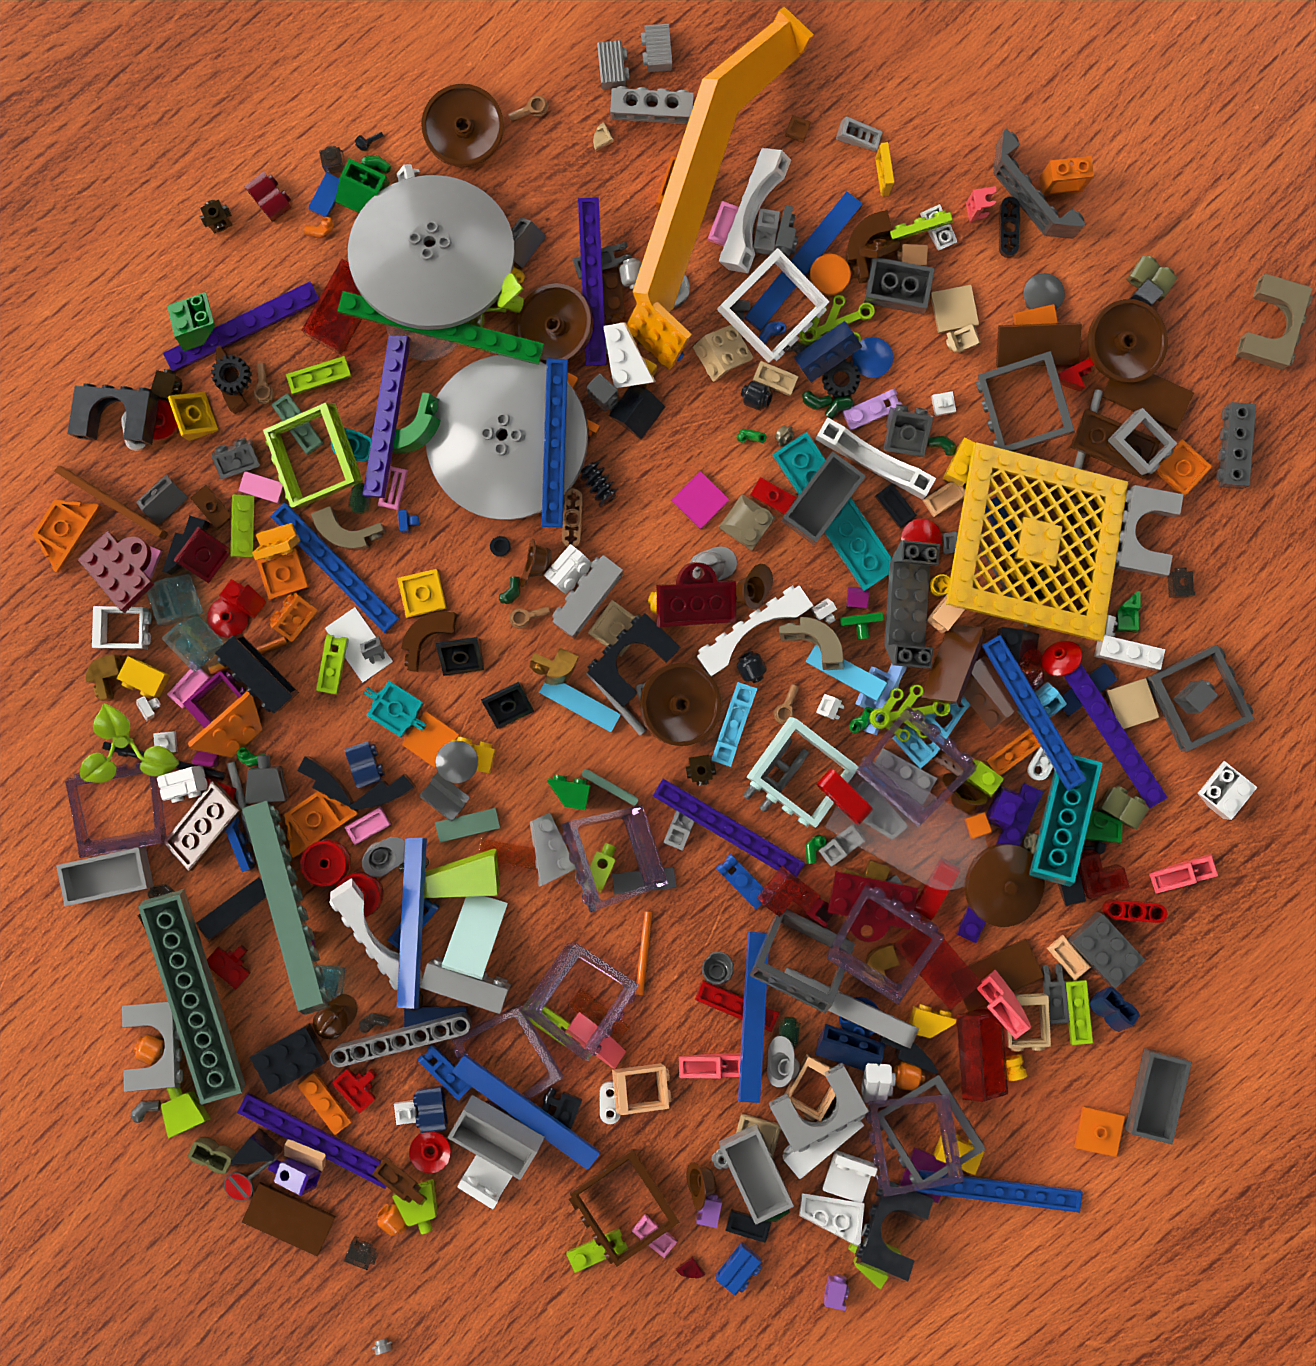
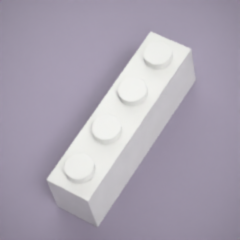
(805, 1161)

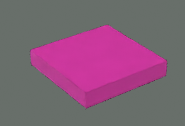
(700, 500)

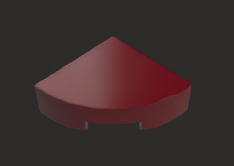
(690, 1269)

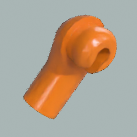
(321, 230)

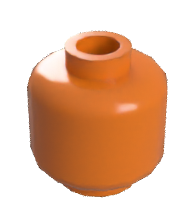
(149, 1049)
(908, 1076)
(391, 1220)

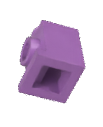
(710, 1211)
(836, 1292)

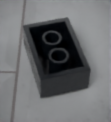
(289, 1058)

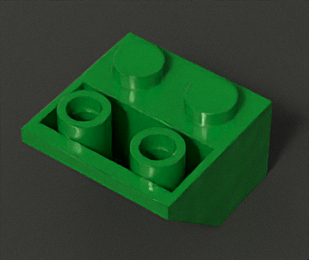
(359, 185)
(191, 321)
(571, 793)

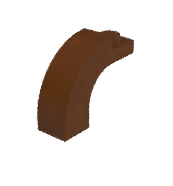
(870, 228)
(422, 629)

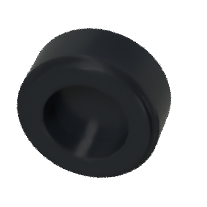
(500, 546)

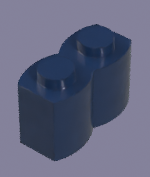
(364, 764)
(1112, 1007)
(431, 1109)

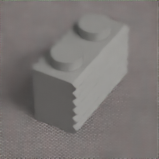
(658, 48)
(611, 64)

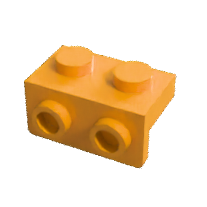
(276, 541)

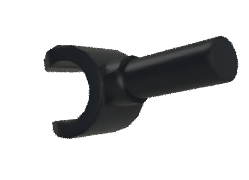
(363, 143)
(1099, 847)

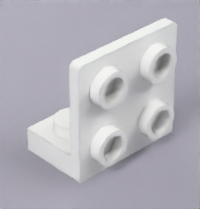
(848, 1176)
(484, 1181)

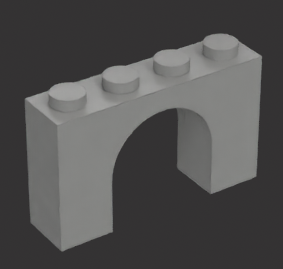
(1131, 554)
(167, 1070)
(802, 1132)

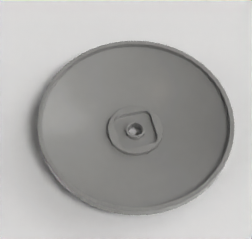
(436, 283)
(494, 475)

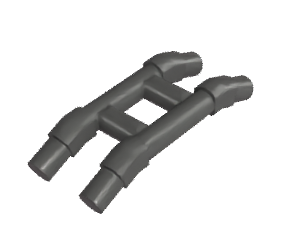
(788, 770)

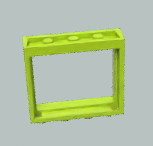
(340, 444)

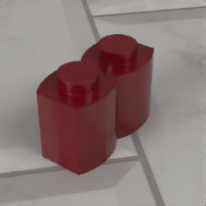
(268, 197)

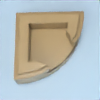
(602, 137)

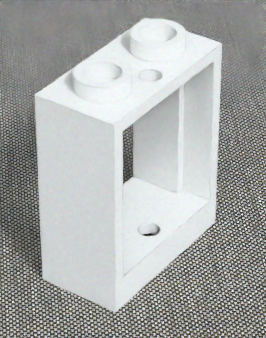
(99, 629)

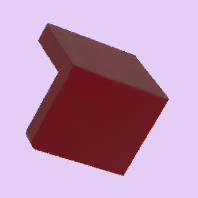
(819, 912)

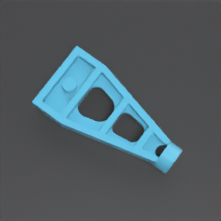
(916, 748)

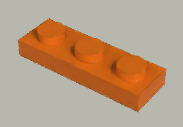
(1013, 752)
(324, 1103)

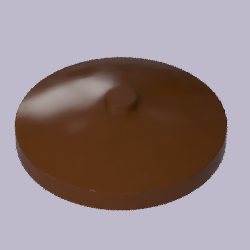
(462, 125)
(557, 318)
(1127, 341)
(680, 704)
(1001, 887)

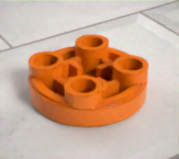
(830, 274)

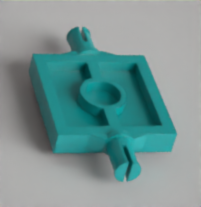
(395, 709)

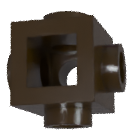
(216, 216)
(694, 763)

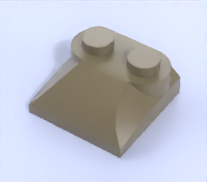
(747, 522)

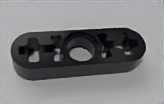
(1003, 212)

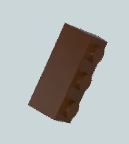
(988, 694)

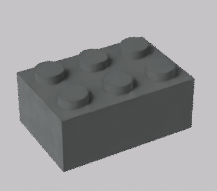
(899, 285)
(1106, 949)

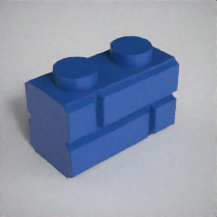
(738, 1269)

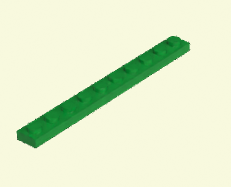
(463, 334)

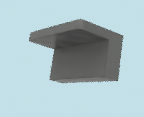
(526, 240)
(161, 500)
(444, 797)

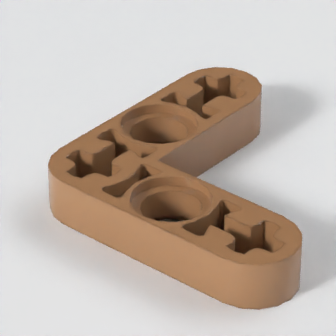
(567, 503)

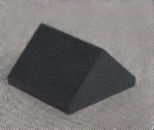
(637, 410)
(460, 656)
(507, 705)
(257, 1149)

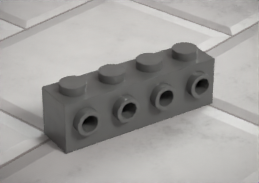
(1237, 445)

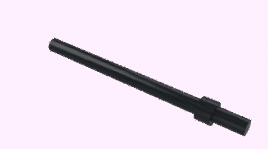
(127, 751)

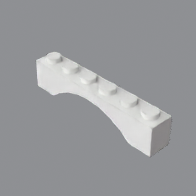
(768, 172)
(897, 472)
(789, 606)
(350, 903)

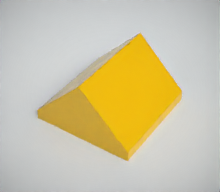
(193, 415)

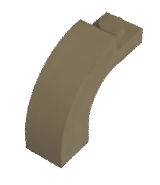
(329, 527)
(821, 636)

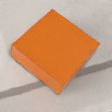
(977, 825)

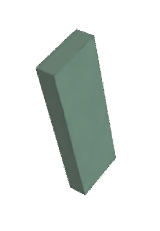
(305, 433)
(609, 787)
(467, 825)

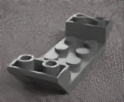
(1030, 199)
(909, 604)

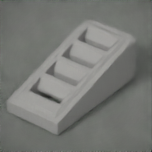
(857, 141)

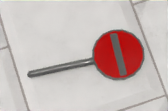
(240, 1186)

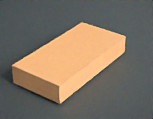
(944, 498)
(1068, 957)
(304, 1154)

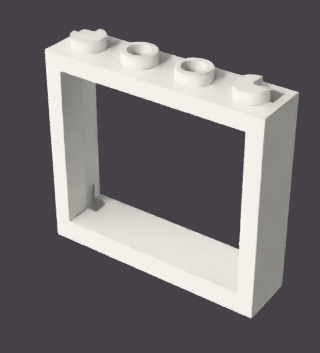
(799, 280)

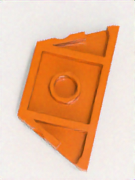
(63, 529)
(230, 729)
(315, 820)

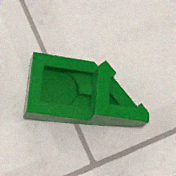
(1128, 615)

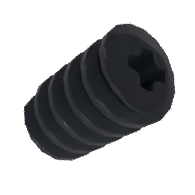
(598, 483)

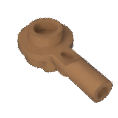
(536, 106)
(263, 392)
(520, 617)
(786, 710)

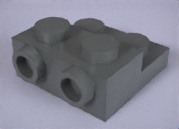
(786, 238)
(907, 430)

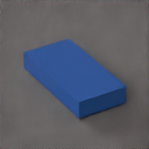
(325, 196)

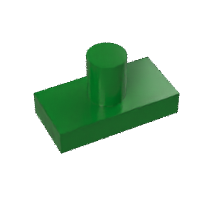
(861, 623)

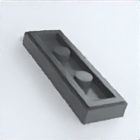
(632, 880)

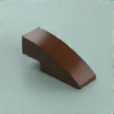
(234, 402)

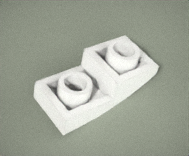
(943, 235)

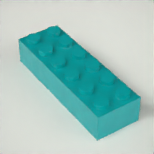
(1065, 826)

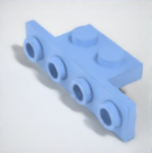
(892, 678)

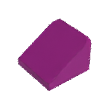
(857, 598)
(205, 759)

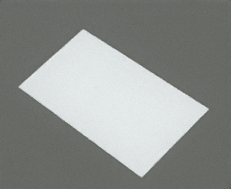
(357, 631)

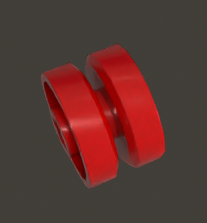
(313, 860)
(370, 887)

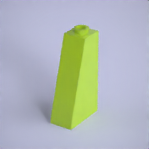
(465, 878)

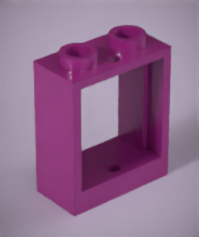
(192, 702)

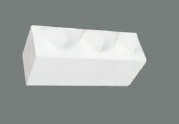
(1130, 653)

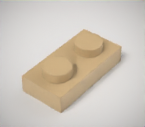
(775, 378)

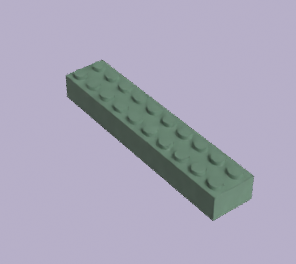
(286, 909)
(192, 996)

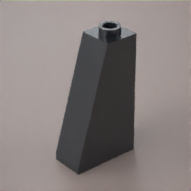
(232, 910)

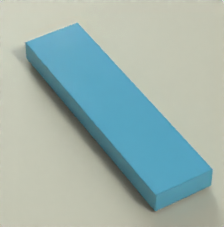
(851, 676)
(581, 705)

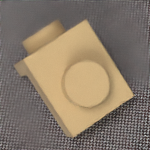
(963, 339)

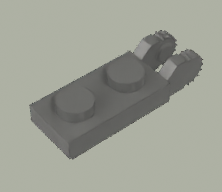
(608, 258)
(1057, 995)

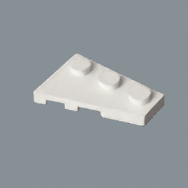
(625, 360)
(834, 1215)

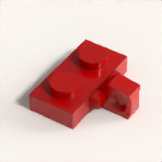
(229, 965)
(356, 1088)

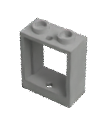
(1118, 442)

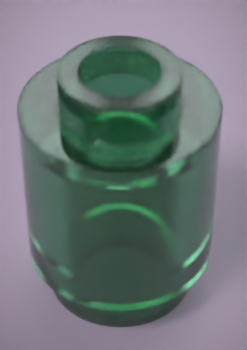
(357, 501)
(790, 1029)

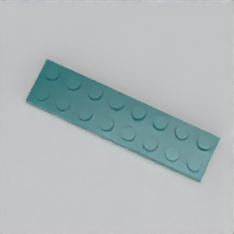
(849, 530)

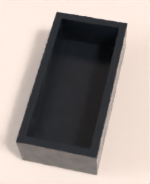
(256, 672)

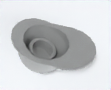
(719, 559)
(384, 856)
(782, 1062)

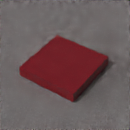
(203, 555)

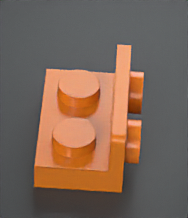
(292, 616)

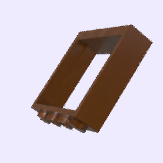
(599, 1236)

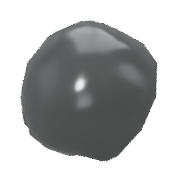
(717, 968)

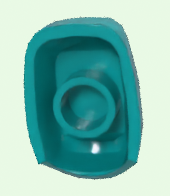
(359, 444)

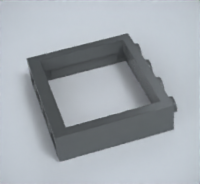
(988, 405)
(1170, 713)
(787, 983)
(904, 1158)

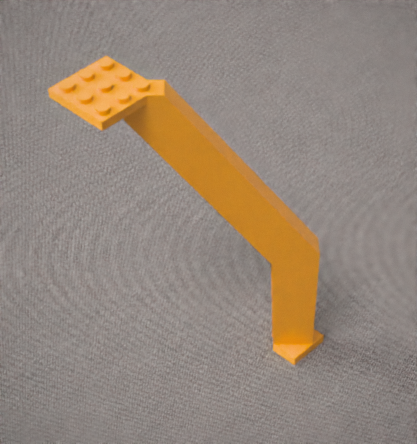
(694, 176)

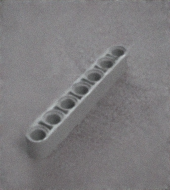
(864, 1014)
(393, 1046)

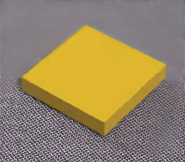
(884, 169)
(422, 593)

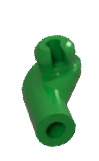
(376, 161)
(752, 435)
(861, 722)
(247, 757)
(813, 846)

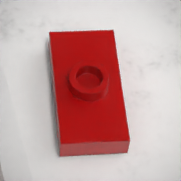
(772, 496)

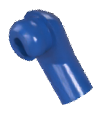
(772, 329)

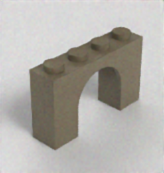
(1293, 301)

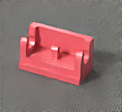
(978, 201)

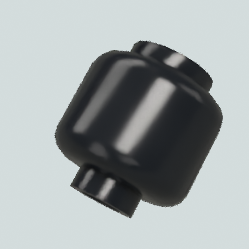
(756, 395)
(751, 667)

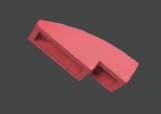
(1184, 873)
(1004, 1004)
(582, 1029)
(709, 1065)

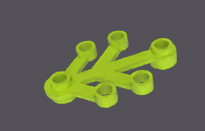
(832, 322)
(889, 716)

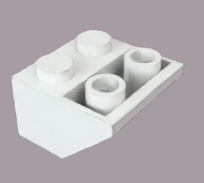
(1226, 791)

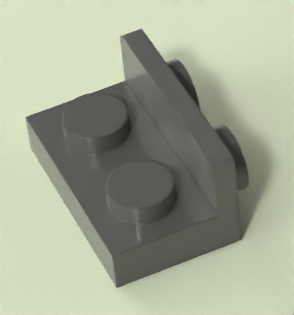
(235, 458)

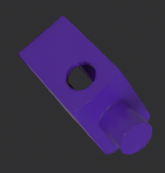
(1004, 807)
(295, 1176)

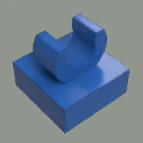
(406, 521)

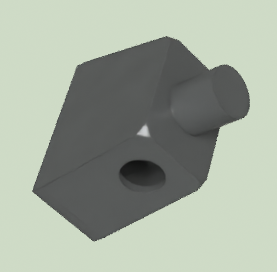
(265, 782)

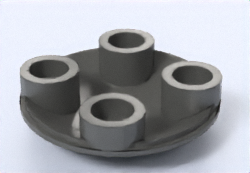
(1043, 291)
(456, 762)

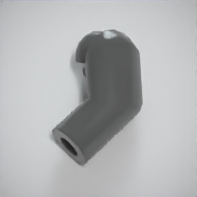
(141, 1109)

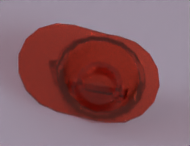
(1032, 668)

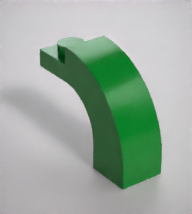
(421, 429)

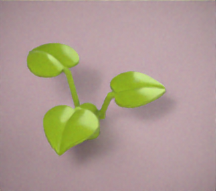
(506, 301)
(115, 725)

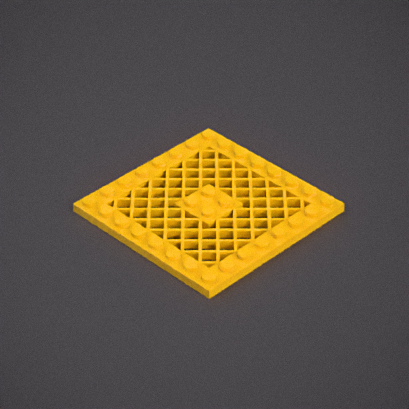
(1037, 542)

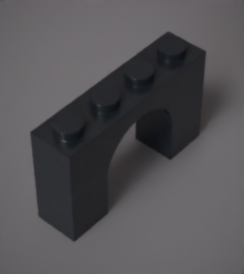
(91, 401)
(643, 632)
(873, 1251)

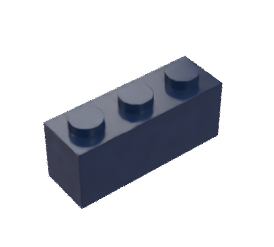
(827, 351)
(849, 1048)

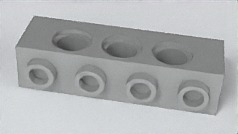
(642, 112)

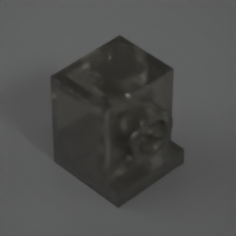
(331, 157)
(1175, 588)
(361, 1254)

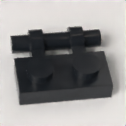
(566, 1106)

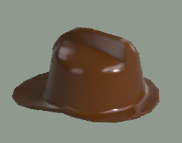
(537, 561)
(755, 587)
(966, 796)
(334, 1020)
(700, 1183)

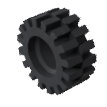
(222, 366)
(850, 388)

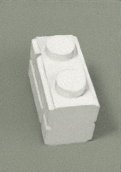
(568, 569)
(182, 783)
(877, 1082)

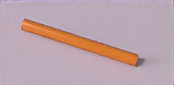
(262, 649)
(644, 952)

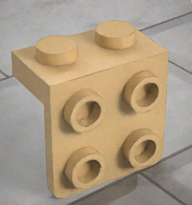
(722, 351)

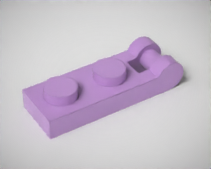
(870, 410)

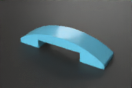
(733, 724)

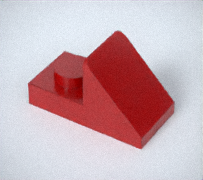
(1071, 378)
(243, 598)

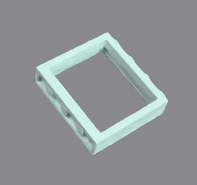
(773, 749)

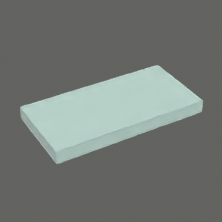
(474, 936)

